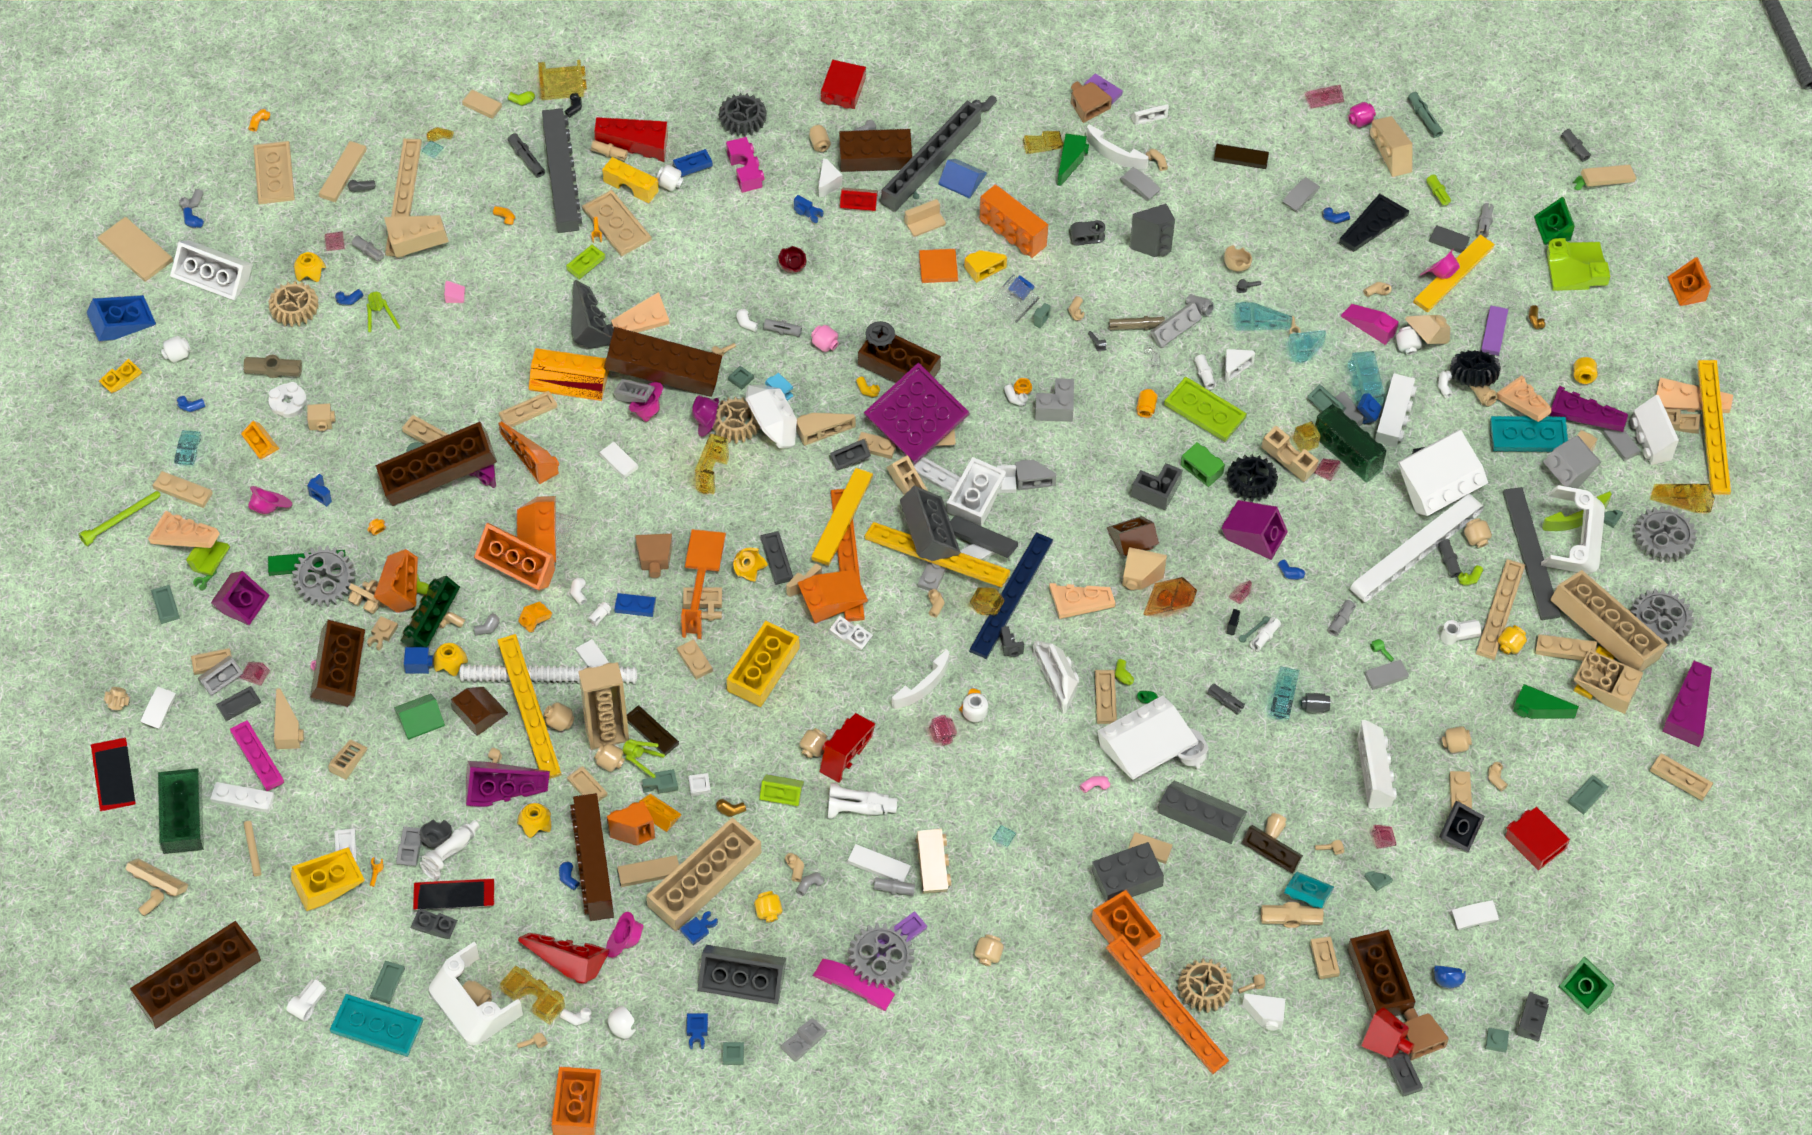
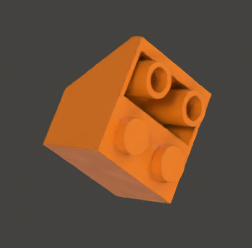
(631, 824)

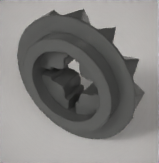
(874, 330)

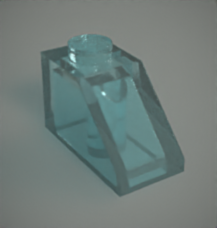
(1305, 345)

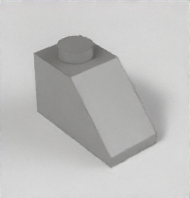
(1033, 475)

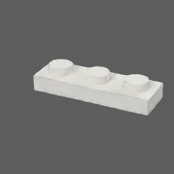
(242, 797)

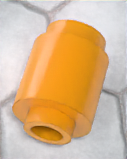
(1146, 403)

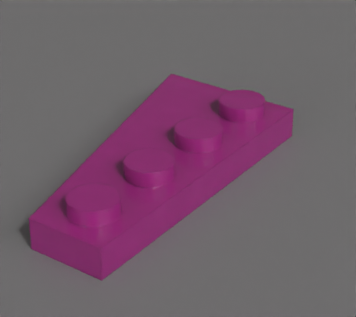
(1587, 411)

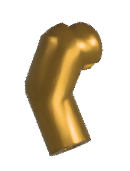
(1533, 316)
(729, 809)

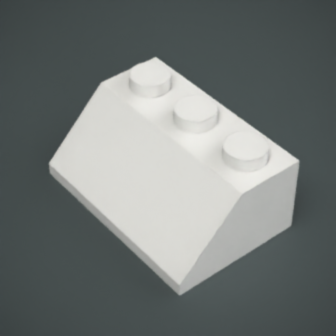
(1654, 431)

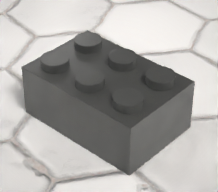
(1128, 870)

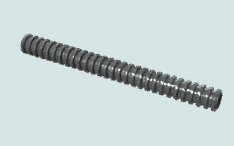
(1790, 42)

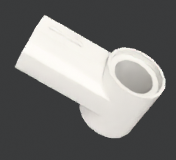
(1460, 631)
(303, 1005)

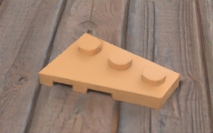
(643, 316)
(1524, 399)
(1080, 600)

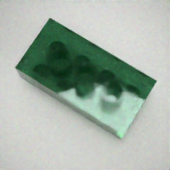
(1350, 443)
(180, 811)

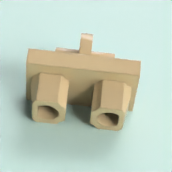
(358, 593)

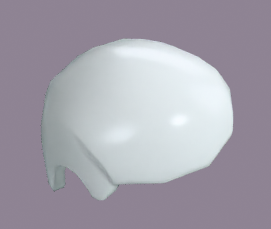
(620, 1022)

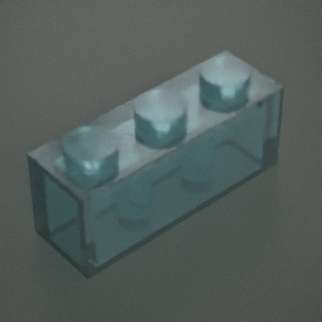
(1366, 376)

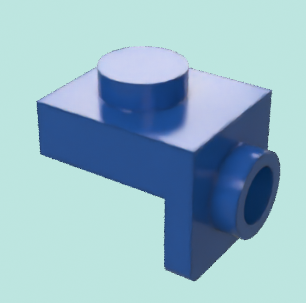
(1369, 408)

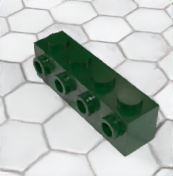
(430, 612)

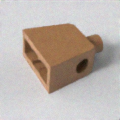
(1089, 100)
(654, 552)
(1424, 1033)

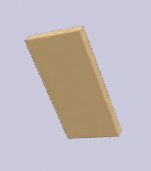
(274, 172)
(617, 223)
(135, 249)

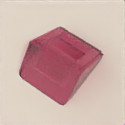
(1328, 468)
(1241, 592)
(255, 673)
(1383, 836)

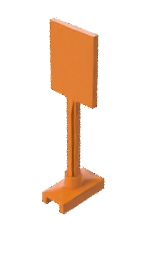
(703, 554)

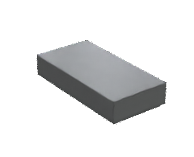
(1622, 443)
(1386, 674)

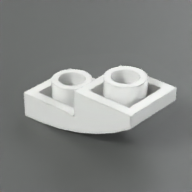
(850, 634)
(158, 707)
(1475, 914)

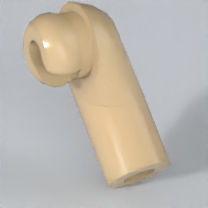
(1160, 158)
(1378, 288)
(1495, 776)

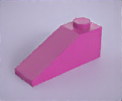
(1372, 322)

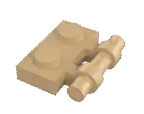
(710, 598)

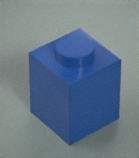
(417, 660)

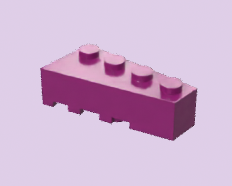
(1690, 707)

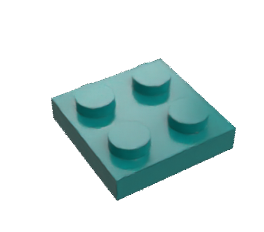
(1309, 890)

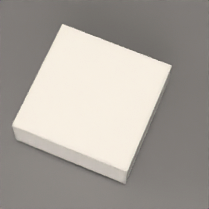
(699, 784)

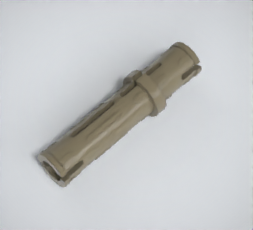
(1135, 323)

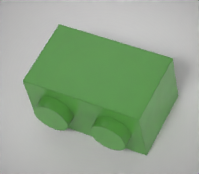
(1202, 464)

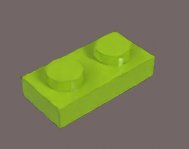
(585, 261)

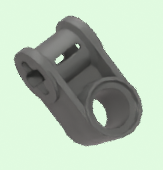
(1086, 232)

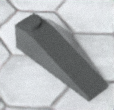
(587, 319)

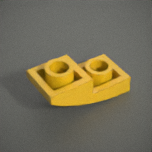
(121, 377)

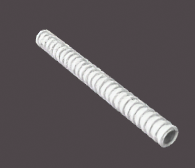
(536, 673)

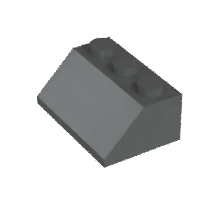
(1153, 231)

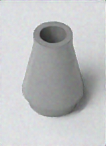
(1203, 304)

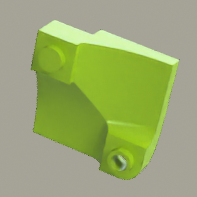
(1576, 265)

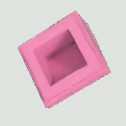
(454, 292)

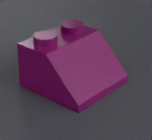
(240, 598)

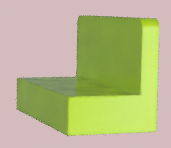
(207, 559)
(781, 790)

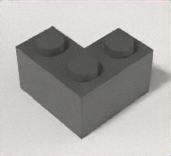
(1157, 490)

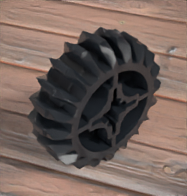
(1475, 368)
(1261, 484)

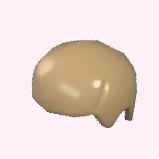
(1237, 258)

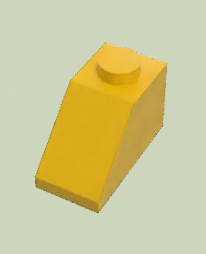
(984, 264)

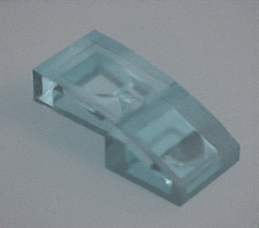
(187, 447)

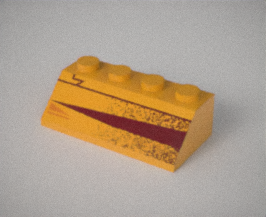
(568, 374)

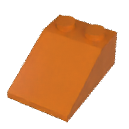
(831, 593)

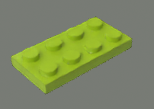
(1205, 409)

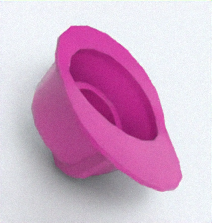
(1445, 267)
(647, 409)
(266, 501)
(625, 935)

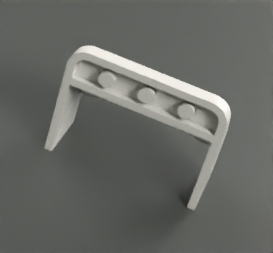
(1587, 554)
(471, 1021)

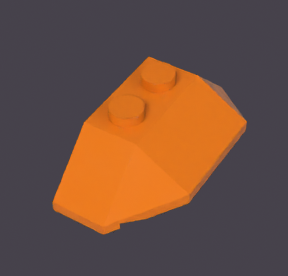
(538, 523)

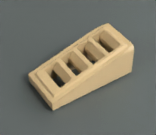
(344, 772)

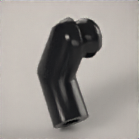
(576, 105)

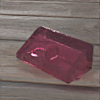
(1324, 96)

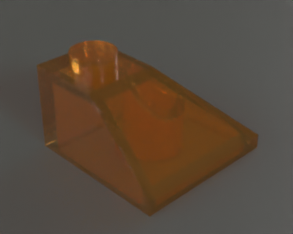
(1170, 596)

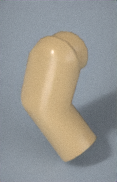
(1074, 308)
(937, 602)
(452, 618)
(796, 865)
(156, 898)

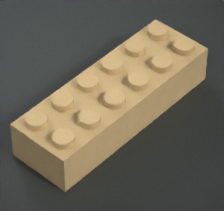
(1608, 621)
(604, 705)
(704, 874)

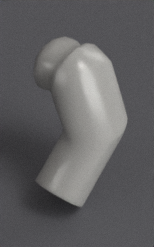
(192, 202)
(489, 625)

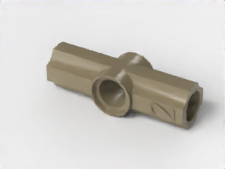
(272, 366)

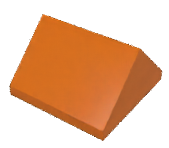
(1690, 283)

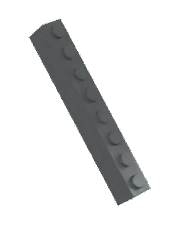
(931, 156)
(560, 170)

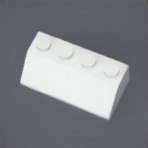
(210, 269)
(1375, 766)

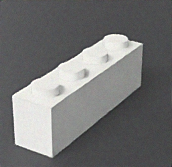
(1395, 410)

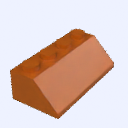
(515, 557)

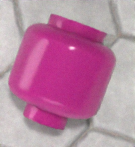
(1361, 114)

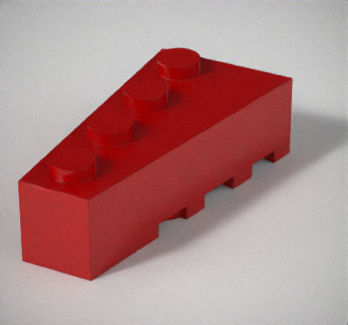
(634, 135)

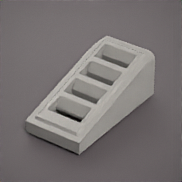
(626, 385)

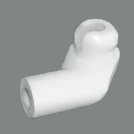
(743, 320)
(1443, 386)
(1015, 398)
(576, 587)
(576, 1019)

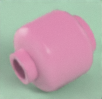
(825, 338)

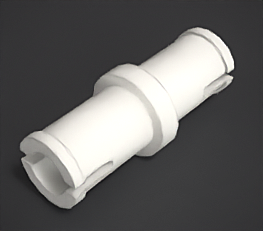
(1205, 372)
(1265, 634)

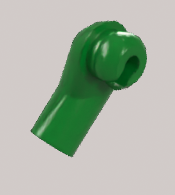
(1146, 696)

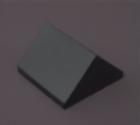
(1461, 826)

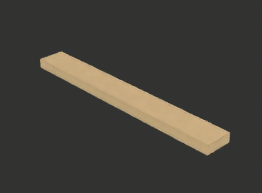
(405, 183)

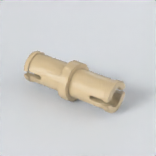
(609, 150)

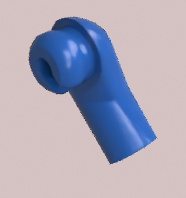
(1335, 218)
(191, 220)
(350, 299)
(190, 406)
(1291, 572)

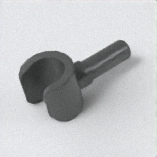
(1243, 284)
(1100, 345)

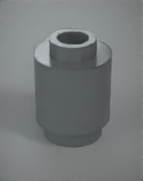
(1315, 702)

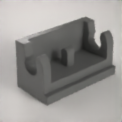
(1533, 1017)

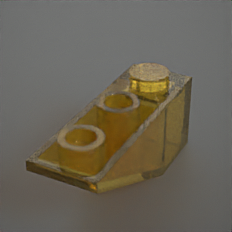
(1690, 497)

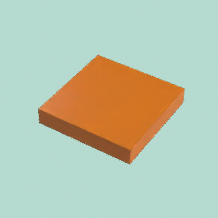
(938, 265)

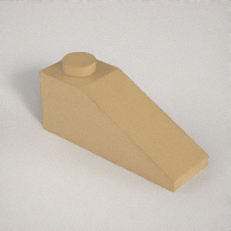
(823, 425)
(905, 475)
(287, 728)

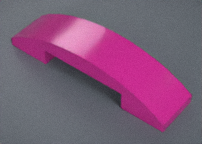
(843, 976)

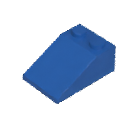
(119, 316)

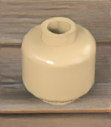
(1477, 532)
(558, 716)
(1457, 739)
(813, 743)
(609, 757)
(989, 949)

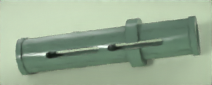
(1422, 109)

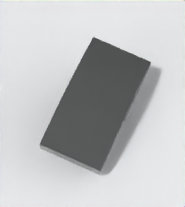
(433, 924)

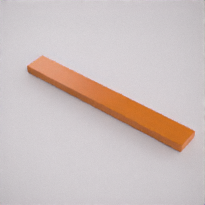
(848, 558)
(1167, 1004)

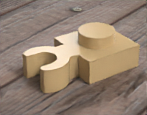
(382, 631)

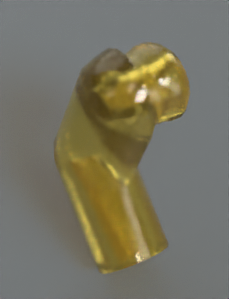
(437, 133)

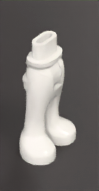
(869, 802)
(433, 860)

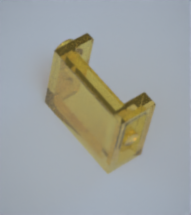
(561, 81)
(715, 451)

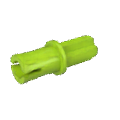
(1438, 190)

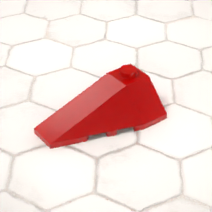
(572, 960)

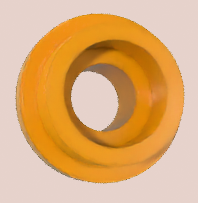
(1023, 386)
(376, 526)

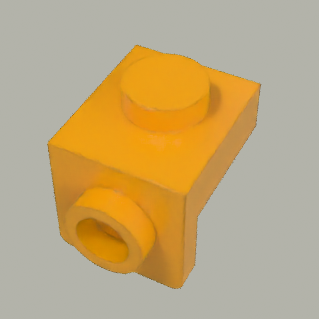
(534, 614)

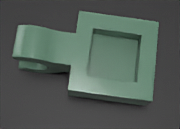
(664, 782)

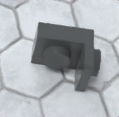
(1009, 646)

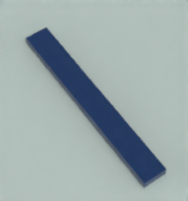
(1012, 595)

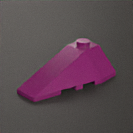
(496, 782)

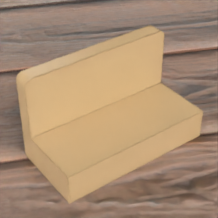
(924, 218)

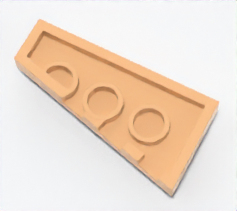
(1686, 396)
(182, 532)

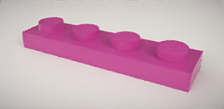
(256, 755)

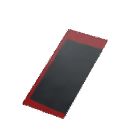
(113, 774)
(453, 894)

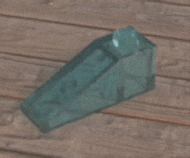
(1253, 316)
(1284, 693)

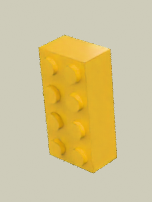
(763, 663)

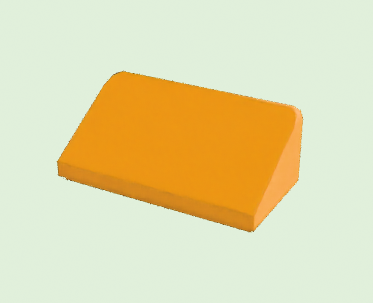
(259, 440)
(662, 814)

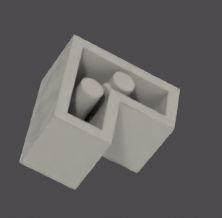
(1057, 405)

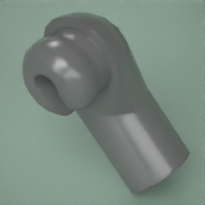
(985, 106)
(355, 186)

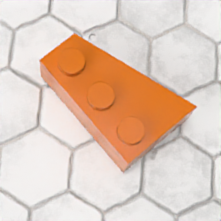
(398, 581)

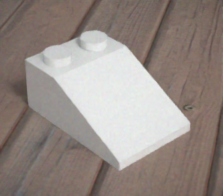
(976, 491)

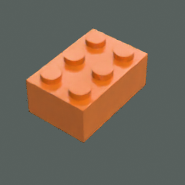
(1125, 917)
(576, 1101)

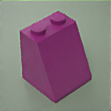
(1255, 528)

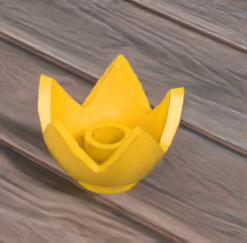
(308, 265)
(754, 563)
(452, 662)
(532, 825)

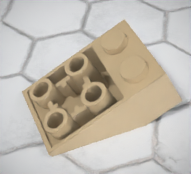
(1608, 680)

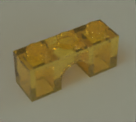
(521, 983)

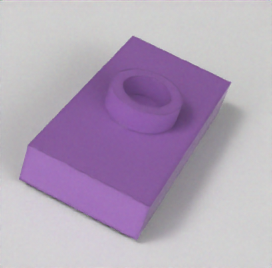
(1106, 86)

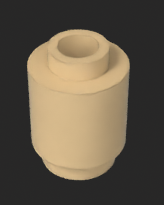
(819, 138)
(477, 992)

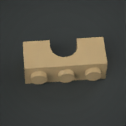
(1279, 447)

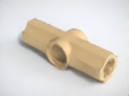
(1291, 915)

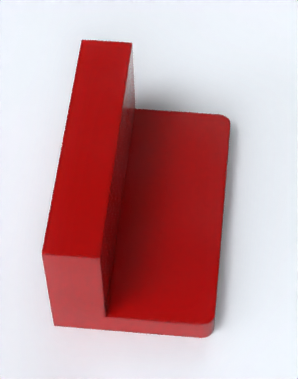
(858, 199)

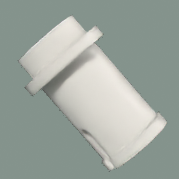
(597, 616)

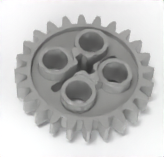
(1665, 533)
(330, 561)
(1663, 616)
(892, 968)

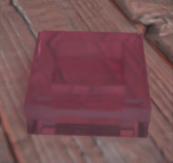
(334, 241)

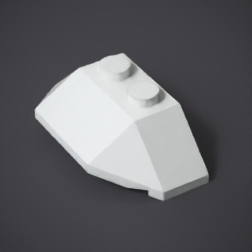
(773, 414)
(1057, 672)

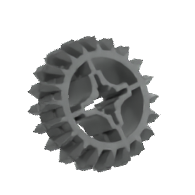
(742, 114)

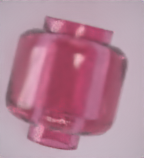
(942, 730)

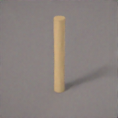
(252, 848)

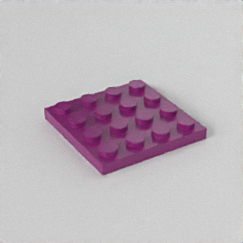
(916, 413)

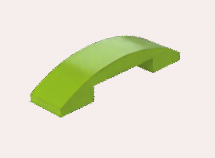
(1559, 522)

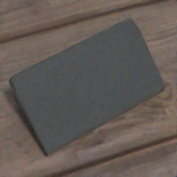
(850, 454)

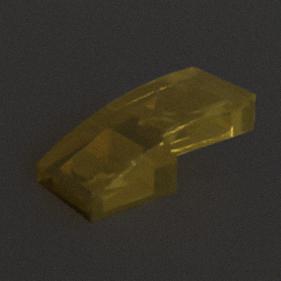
(1046, 142)

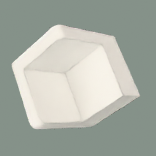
(1009, 481)

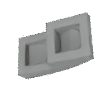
(1141, 183)
(1300, 194)
(409, 847)
(804, 1039)

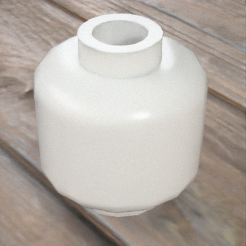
(669, 177)
(1408, 340)
(176, 349)
(975, 707)

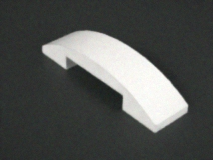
(1114, 153)
(907, 697)

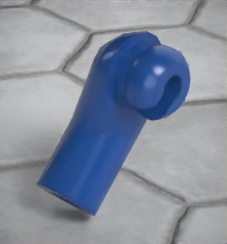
(565, 875)

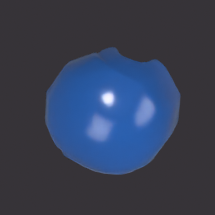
(1449, 977)

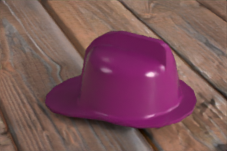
(705, 412)

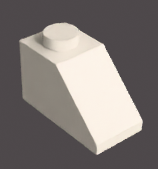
(1265, 1010)

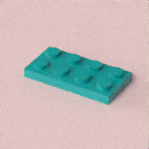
(1527, 434)
(376, 1025)

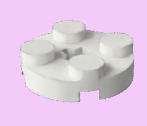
(284, 391)

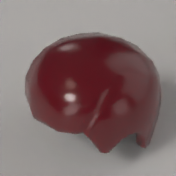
(792, 259)

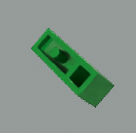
(1072, 155)
(1541, 705)

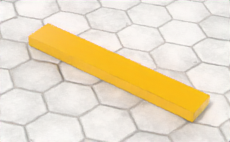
(1467, 260)
(842, 517)

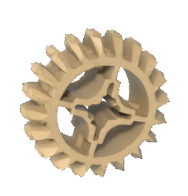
(289, 302)
(734, 425)
(1188, 980)

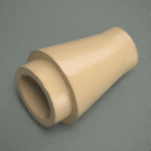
(1485, 395)
(1275, 825)

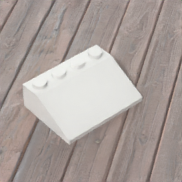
(1442, 473)
(1146, 737)

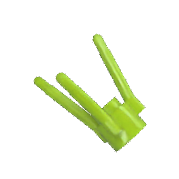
(376, 303)
(634, 749)

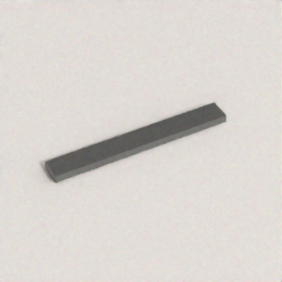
(1531, 553)

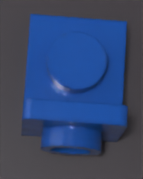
(319, 491)

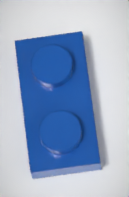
(693, 162)
(635, 605)

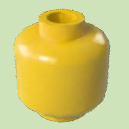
(1585, 370)
(1512, 640)
(768, 906)

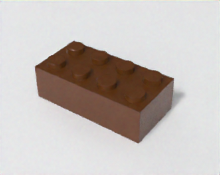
(874, 149)
(897, 358)
(337, 663)
(1381, 973)

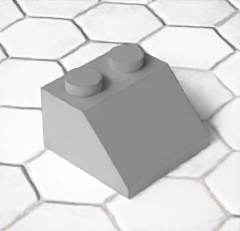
(1572, 462)

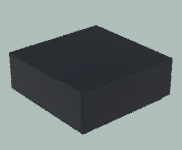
(1234, 619)

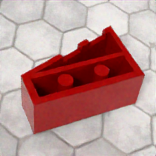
(845, 745)

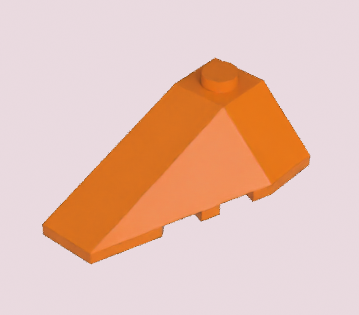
(533, 456)

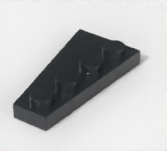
(1374, 220)

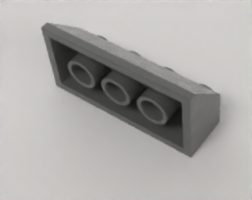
(929, 524)
(1201, 811)
(741, 974)

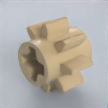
(116, 698)

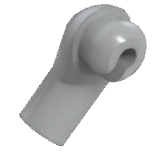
(869, 125)
(809, 880)

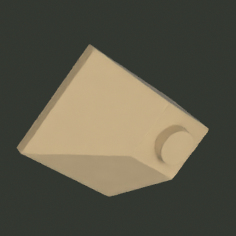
(1431, 328)
(1143, 568)

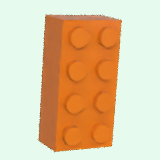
(1013, 221)

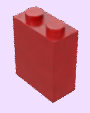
(843, 84)
(1536, 837)

